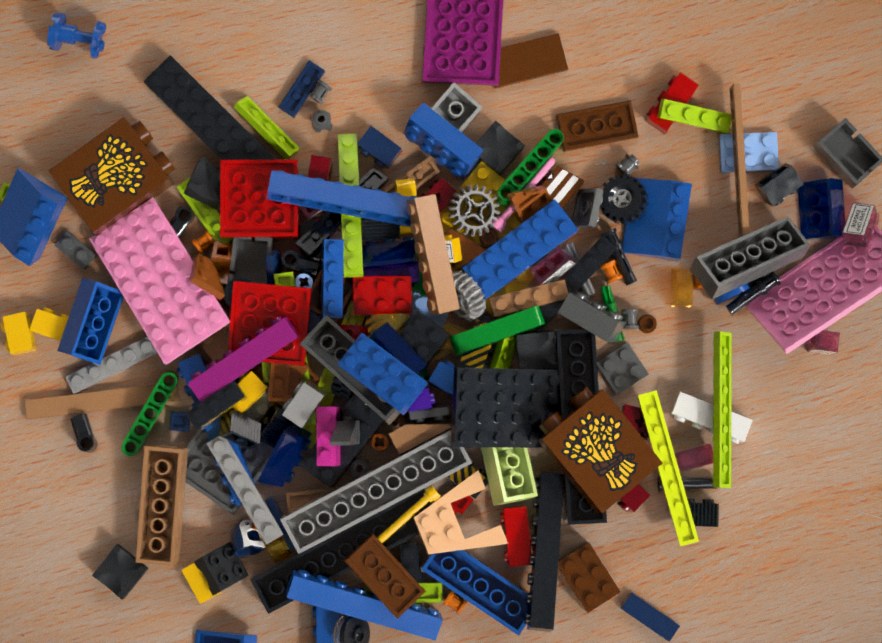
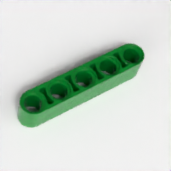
(533, 159)
(497, 330)
(143, 419)

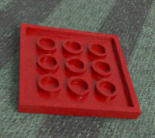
(244, 201)
(261, 303)

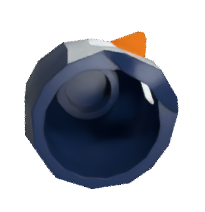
(246, 539)

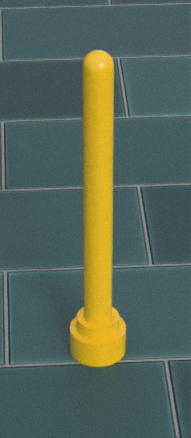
(430, 495)

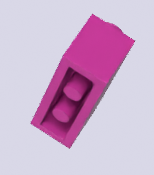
(326, 422)

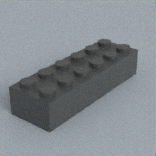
(749, 257)
(329, 345)

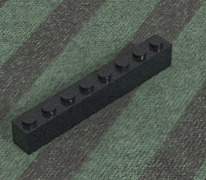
(545, 552)

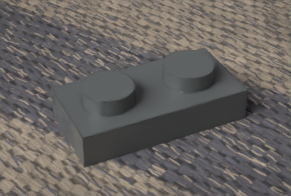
(75, 250)

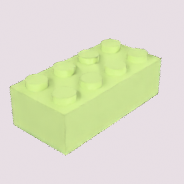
(509, 474)

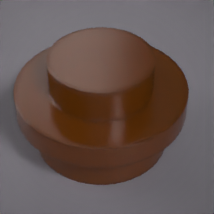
(488, 239)
(647, 323)

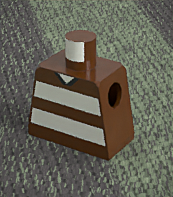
(561, 185)

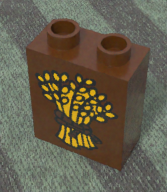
(113, 174)
(598, 449)

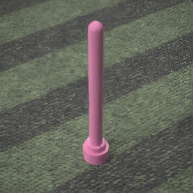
(499, 225)

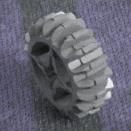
(469, 202)
(469, 297)

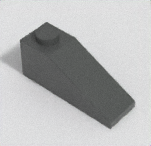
(346, 432)

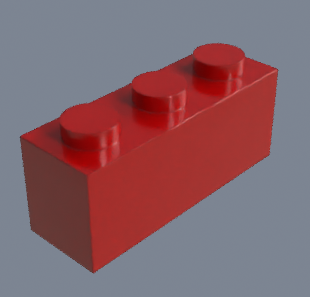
(681, 91)
(516, 535)

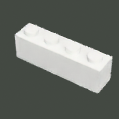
(701, 415)

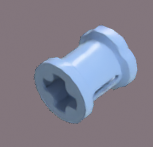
(310, 281)

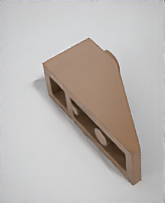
(411, 435)

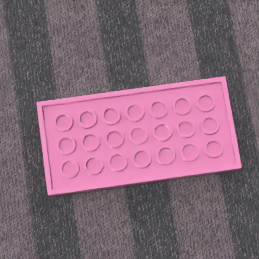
(155, 281)
(820, 291)

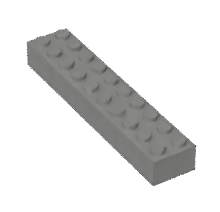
(374, 491)

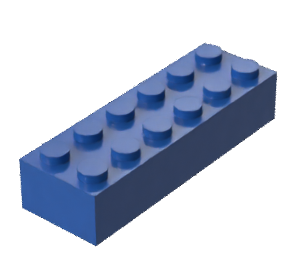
(520, 249)
(480, 587)

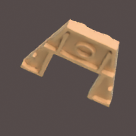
(441, 529)

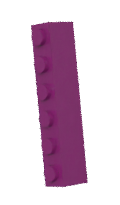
(243, 359)

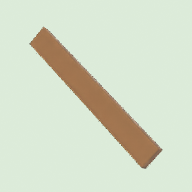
(739, 160)
(94, 401)

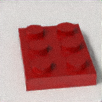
(382, 294)

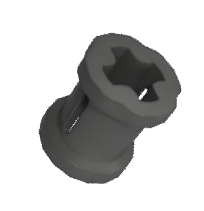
(320, 92)
(630, 317)

